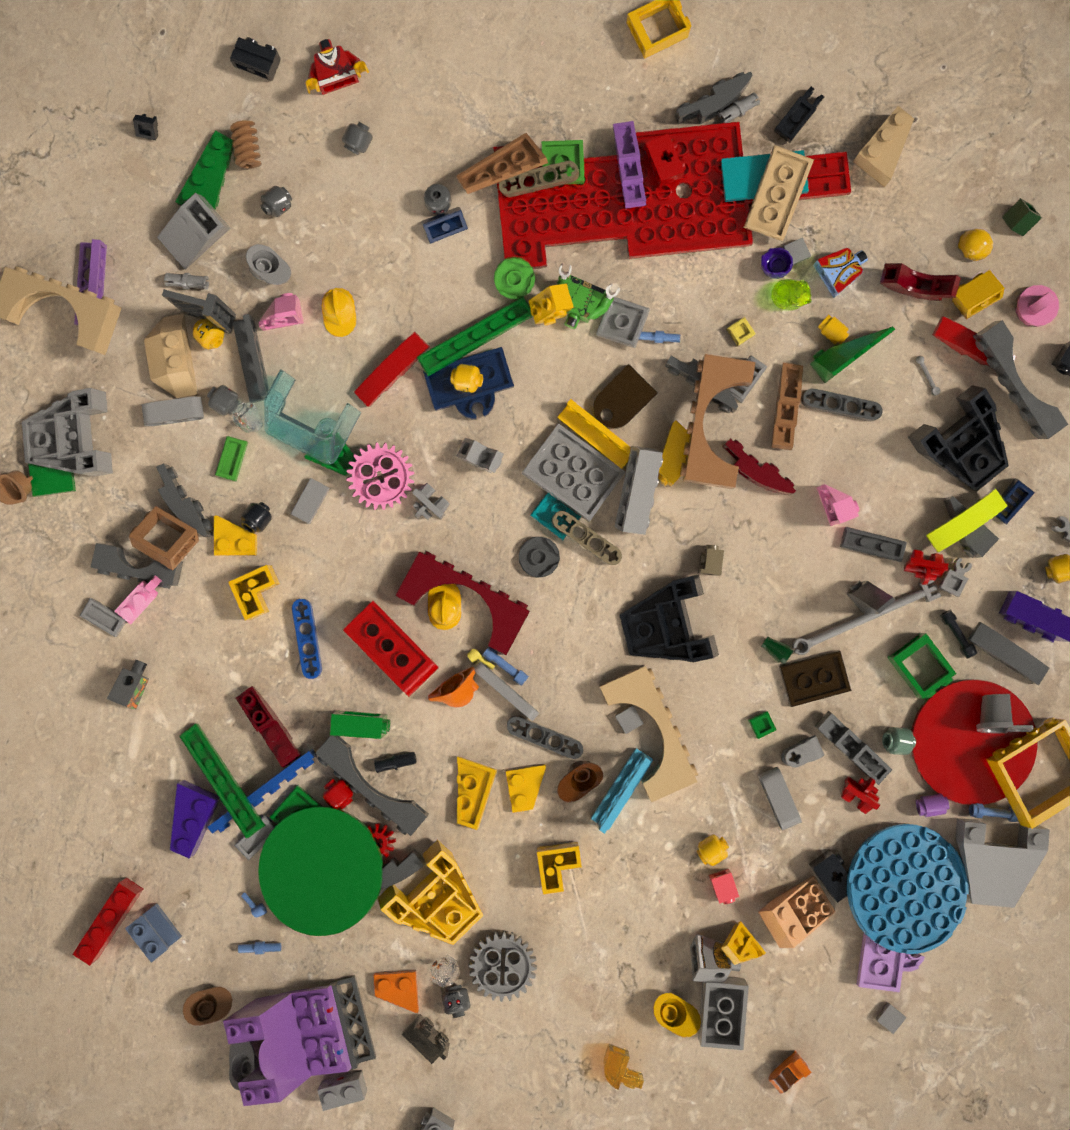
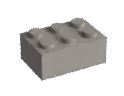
(723, 1014)

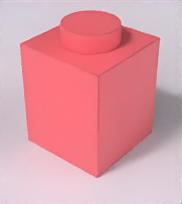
(724, 886)

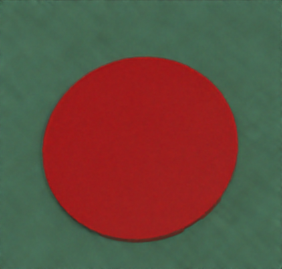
(953, 752)

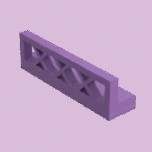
(97, 268)

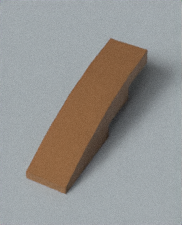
(787, 406)

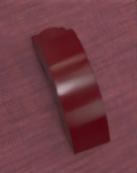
(919, 285)

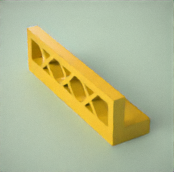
(595, 433)

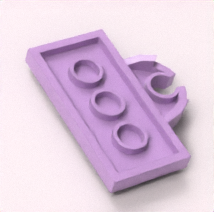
(882, 967)

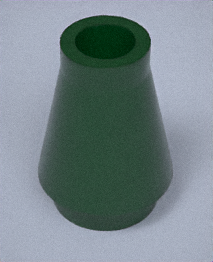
(778, 650)

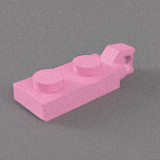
(138, 600)

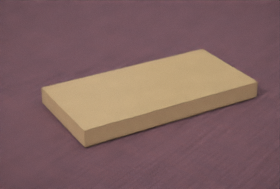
(778, 193)

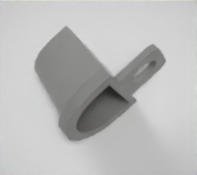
(997, 716)

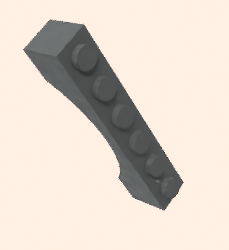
(997, 346)
(404, 813)

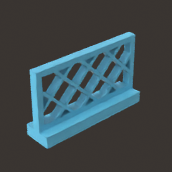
(621, 790)

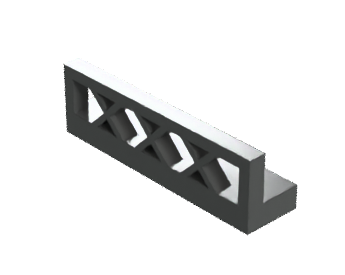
(251, 358)
(346, 1026)

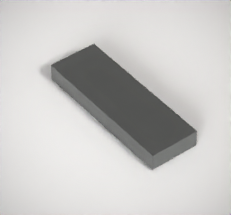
(873, 544)

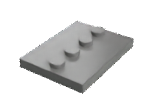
(573, 472)

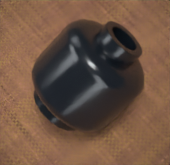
(256, 517)

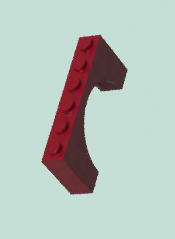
(428, 573)

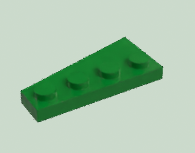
(209, 171)

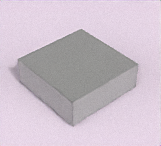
(798, 250)
(629, 719)
(890, 1018)

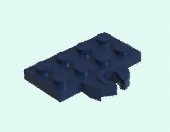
(495, 379)

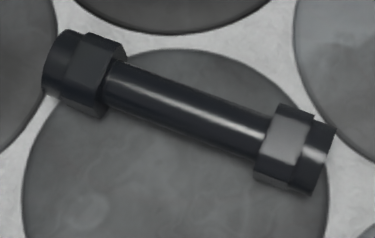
(968, 649)

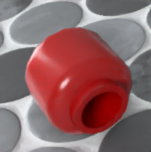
(337, 794)

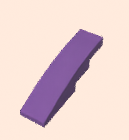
(629, 164)

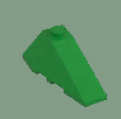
(837, 358)

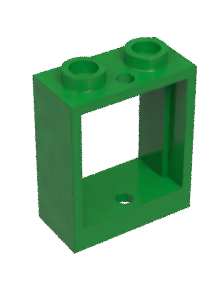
(907, 650)
(359, 724)

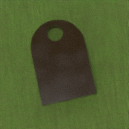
(624, 398)

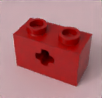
(664, 171)

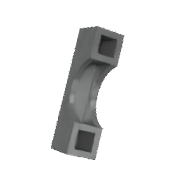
(112, 559)

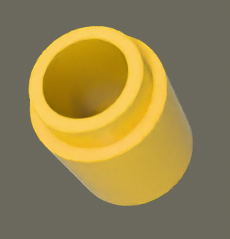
(833, 329)

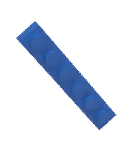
(271, 787)

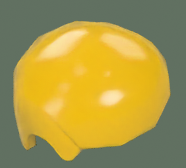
(975, 244)

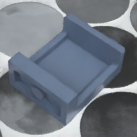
(153, 932)

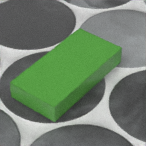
(231, 458)

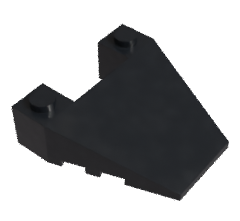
(971, 446)
(662, 625)

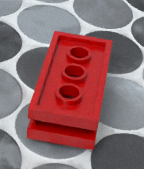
(406, 677)

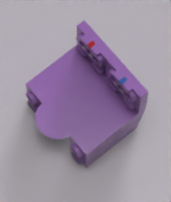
(299, 1041)

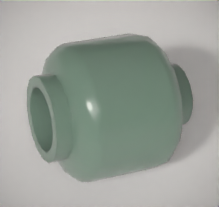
(898, 741)

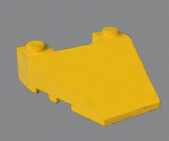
(439, 903)

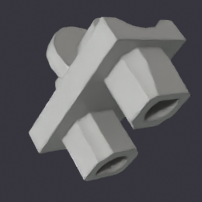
(437, 508)

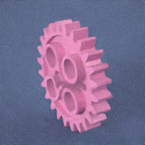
(373, 458)

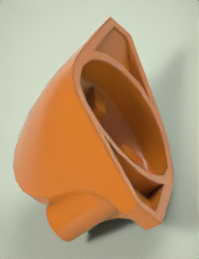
(456, 690)

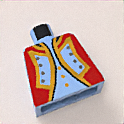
(840, 269)

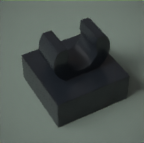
(146, 127)

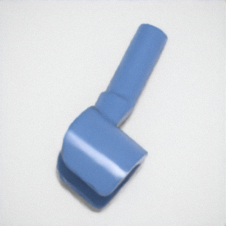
(257, 911)

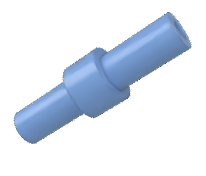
(660, 336)
(259, 947)

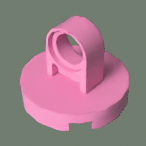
(1037, 306)

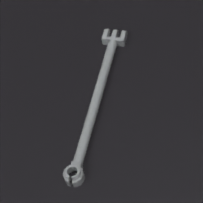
(923, 592)

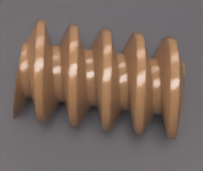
(244, 145)

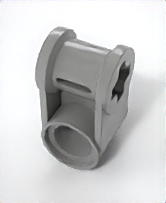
(806, 751)

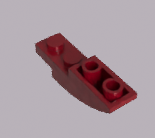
(764, 476)
(268, 725)

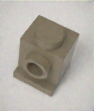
(711, 560)

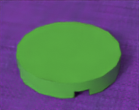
(514, 277)

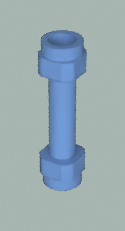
(519, 676)
(978, 811)

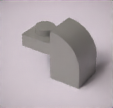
(480, 455)

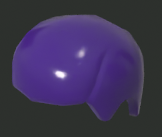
(776, 263)

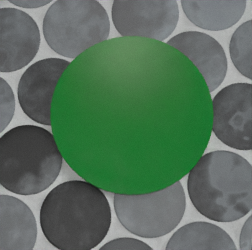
(320, 871)

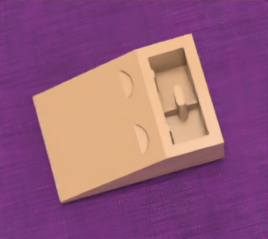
(797, 913)

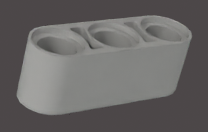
(172, 411)
(779, 798)

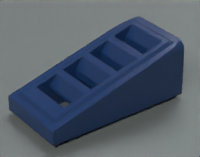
(1028, 493)

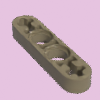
(538, 175)
(585, 540)

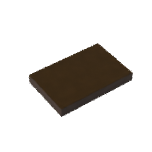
(815, 678)

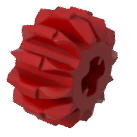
(387, 842)

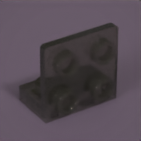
(427, 1039)

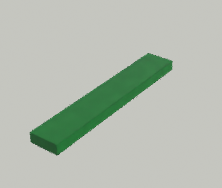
(475, 336)
(222, 780)

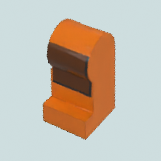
(789, 1073)

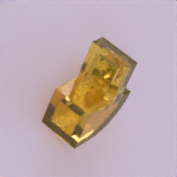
(615, 1069)

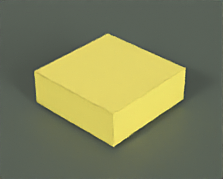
(741, 331)

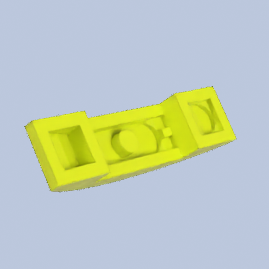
(967, 521)

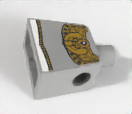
(710, 961)

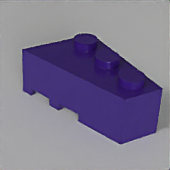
(1036, 617)
(191, 817)

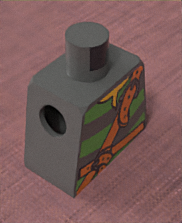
(125, 692)

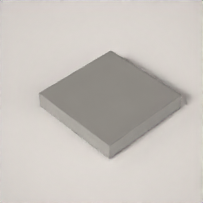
(623, 322)

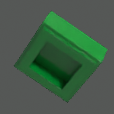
(762, 724)

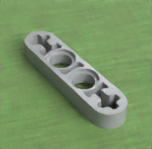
(505, 690)

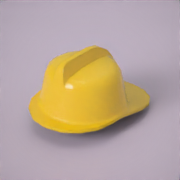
(339, 312)
(444, 606)
(677, 1015)

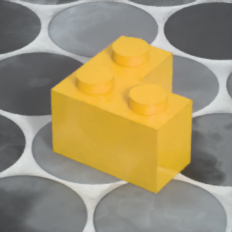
(248, 591)
(553, 860)

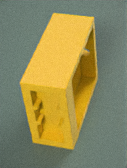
(634, 23)

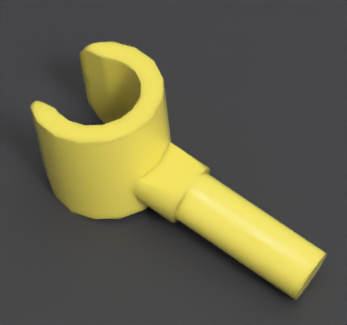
(474, 655)

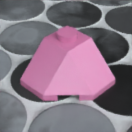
(282, 313)
(837, 505)

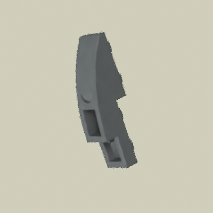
(721, 97)
(723, 399)
(186, 509)

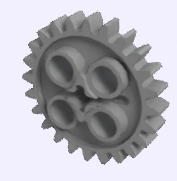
(483, 965)

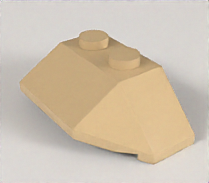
(171, 357)

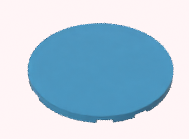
(907, 888)

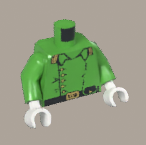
(587, 299)

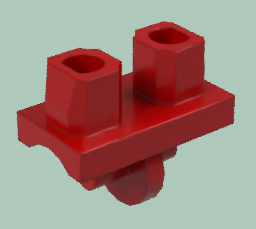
(926, 569)
(863, 790)

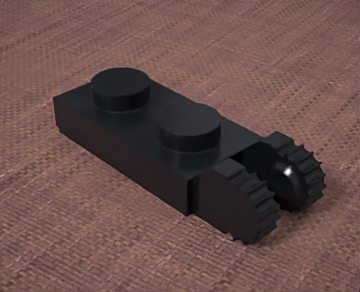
(798, 116)

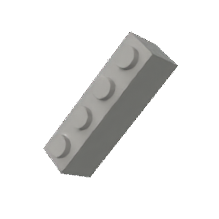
(638, 490)

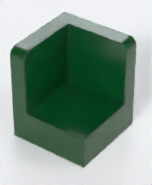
(1022, 217)

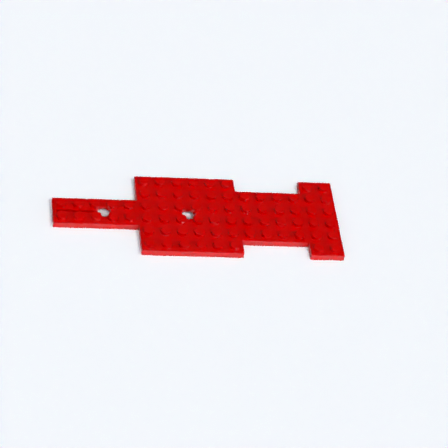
(667, 222)

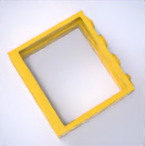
(1053, 804)

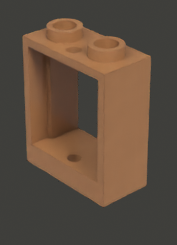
(179, 549)

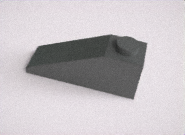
(977, 542)
(869, 597)

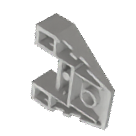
(63, 435)
(999, 871)

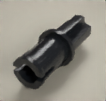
(395, 762)

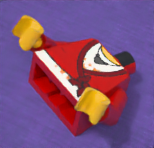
(333, 69)

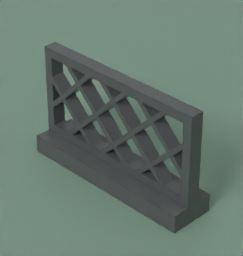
(212, 309)

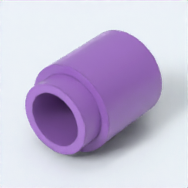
(932, 805)

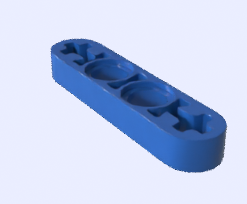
(311, 638)

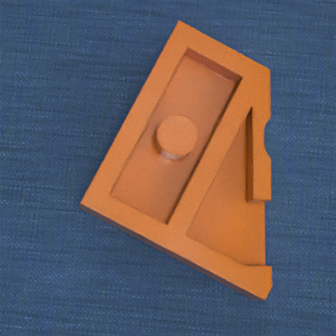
(398, 988)

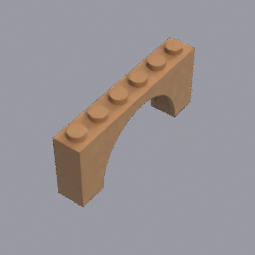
(701, 463)

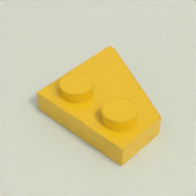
(233, 539)
(524, 786)

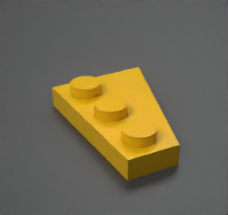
(474, 788)

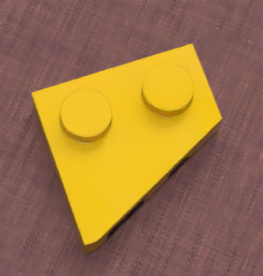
(741, 945)

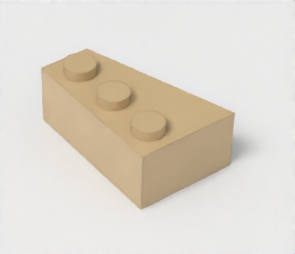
(884, 149)

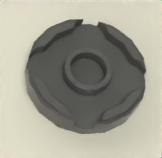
(539, 557)

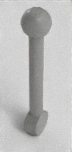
(935, 390)

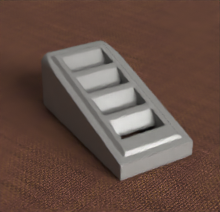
(759, 366)

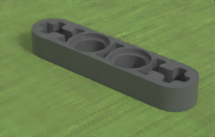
(841, 408)
(543, 741)

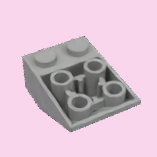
(192, 230)

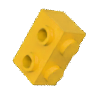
(978, 294)
(551, 304)

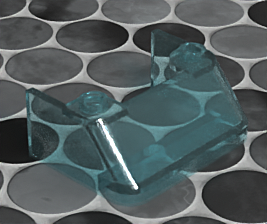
(321, 443)

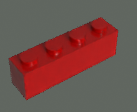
(108, 921)

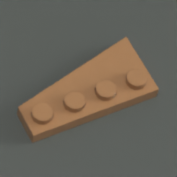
(505, 163)

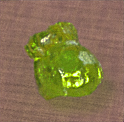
(791, 294)

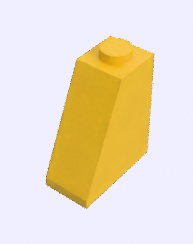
(673, 454)

